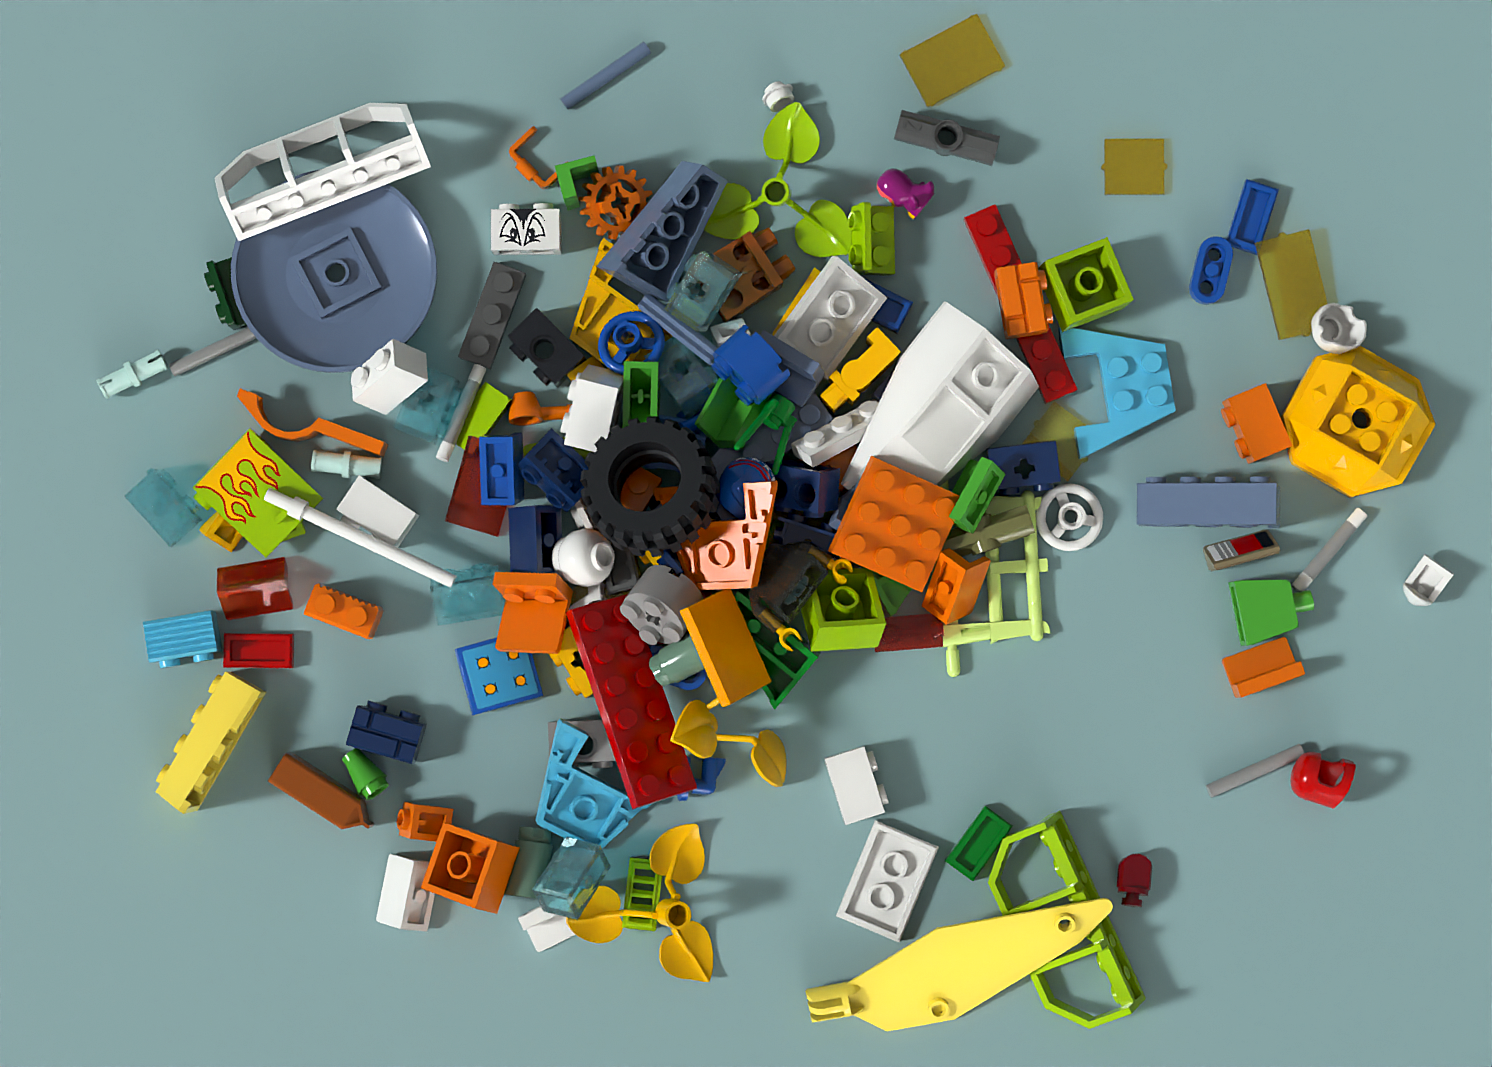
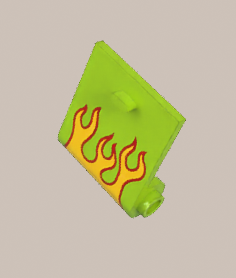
(238, 488)

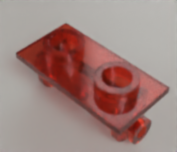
(911, 633)

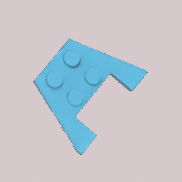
(1133, 384)
(577, 802)

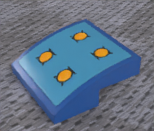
(496, 677)

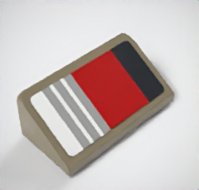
(1240, 550)

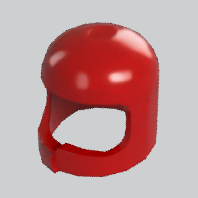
(1316, 779)

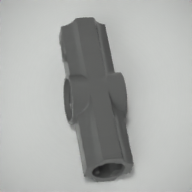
(969, 143)

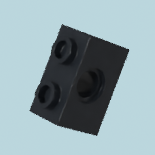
(538, 329)

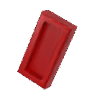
(258, 650)

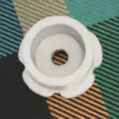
(778, 96)

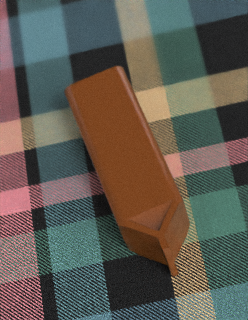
(320, 792)

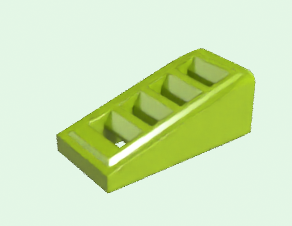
(641, 923)

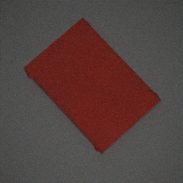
(465, 502)

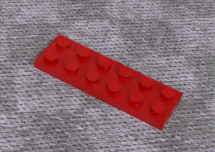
(630, 703)

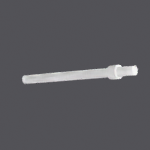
(300, 509)

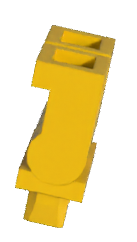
(860, 373)

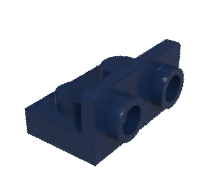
(555, 470)

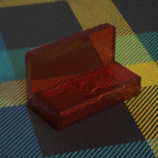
(254, 588)

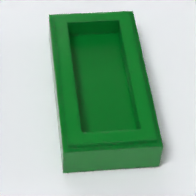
(978, 843)

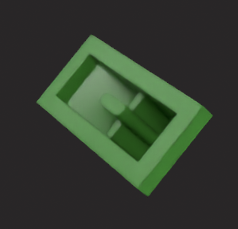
(640, 390)

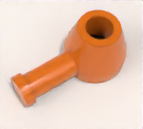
(527, 411)

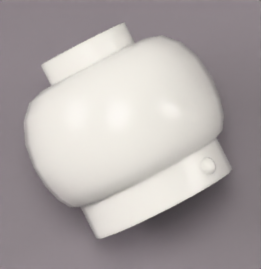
(583, 557)

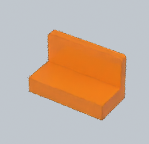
(954, 586)
(1261, 667)

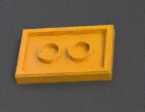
(725, 646)

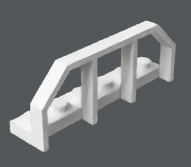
(324, 186)

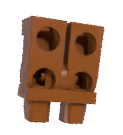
(758, 275)

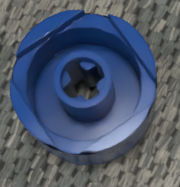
(749, 365)

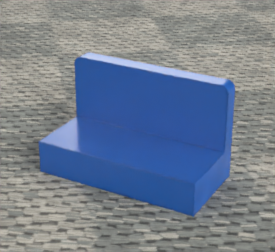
(499, 473)

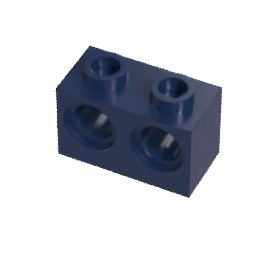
(797, 487)

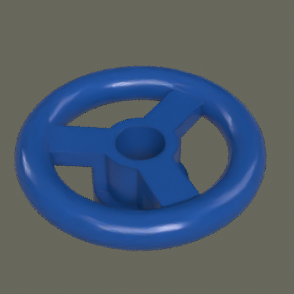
(624, 330)

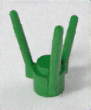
(774, 414)

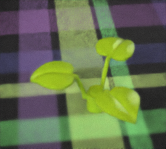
(822, 230)

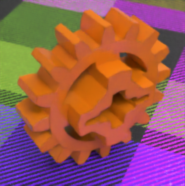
(610, 190)

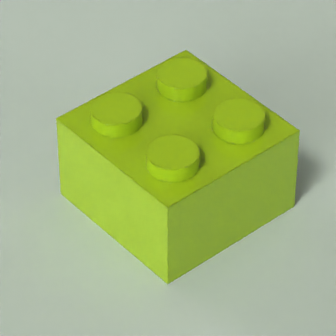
(1085, 284)
(844, 614)

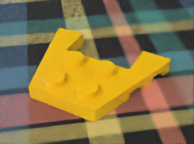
(601, 305)

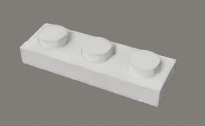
(835, 436)

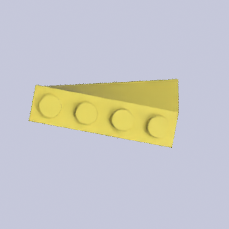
(209, 742)

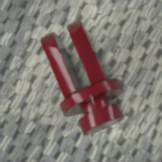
(1134, 879)

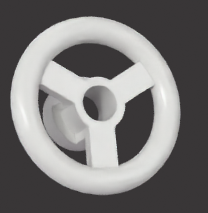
(1095, 521)

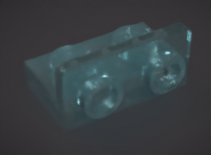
(163, 506)
(469, 597)

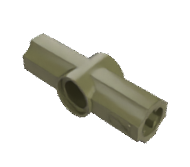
(991, 532)

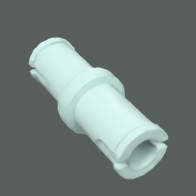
(132, 374)
(346, 464)

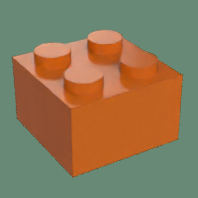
(470, 868)

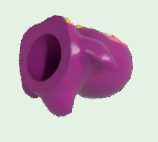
(903, 192)

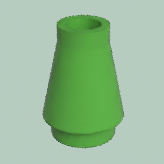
(365, 775)

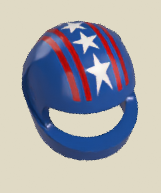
(732, 480)

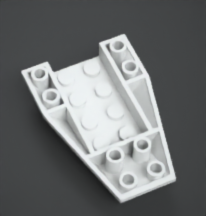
(944, 400)

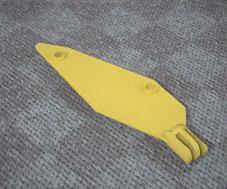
(956, 967)

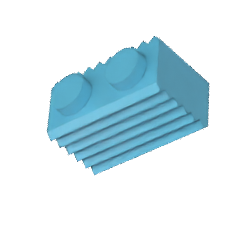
(182, 637)

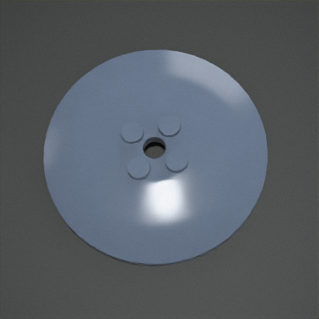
(337, 325)

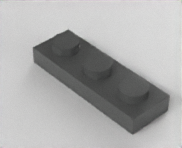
(492, 315)

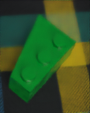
(783, 666)

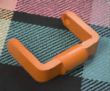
(525, 167)

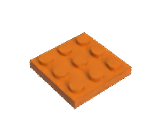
(895, 524)

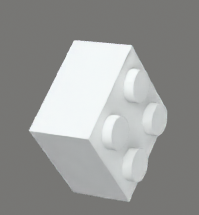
(595, 407)

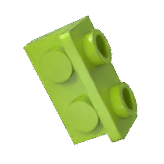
(872, 239)

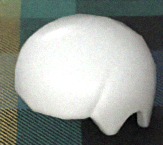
(1337, 328)

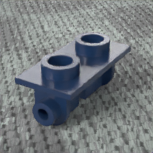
(797, 530)

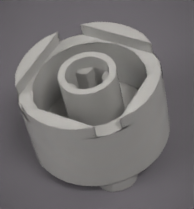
(656, 604)

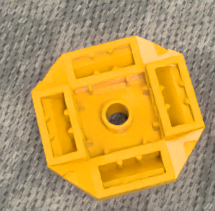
(1328, 441)

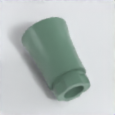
(676, 661)
(530, 862)

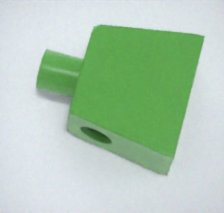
(1266, 608)

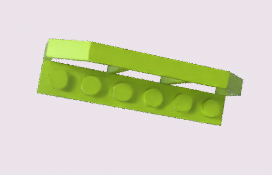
(1078, 888)

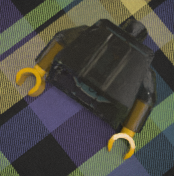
(788, 581)

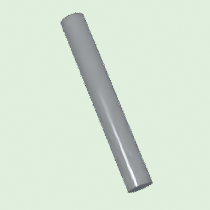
(211, 351)
(1254, 770)

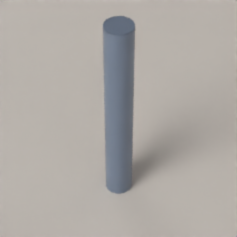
(605, 75)

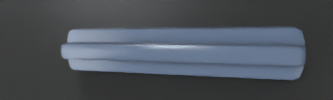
(687, 336)

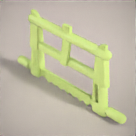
(996, 629)

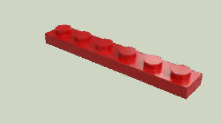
(1038, 350)

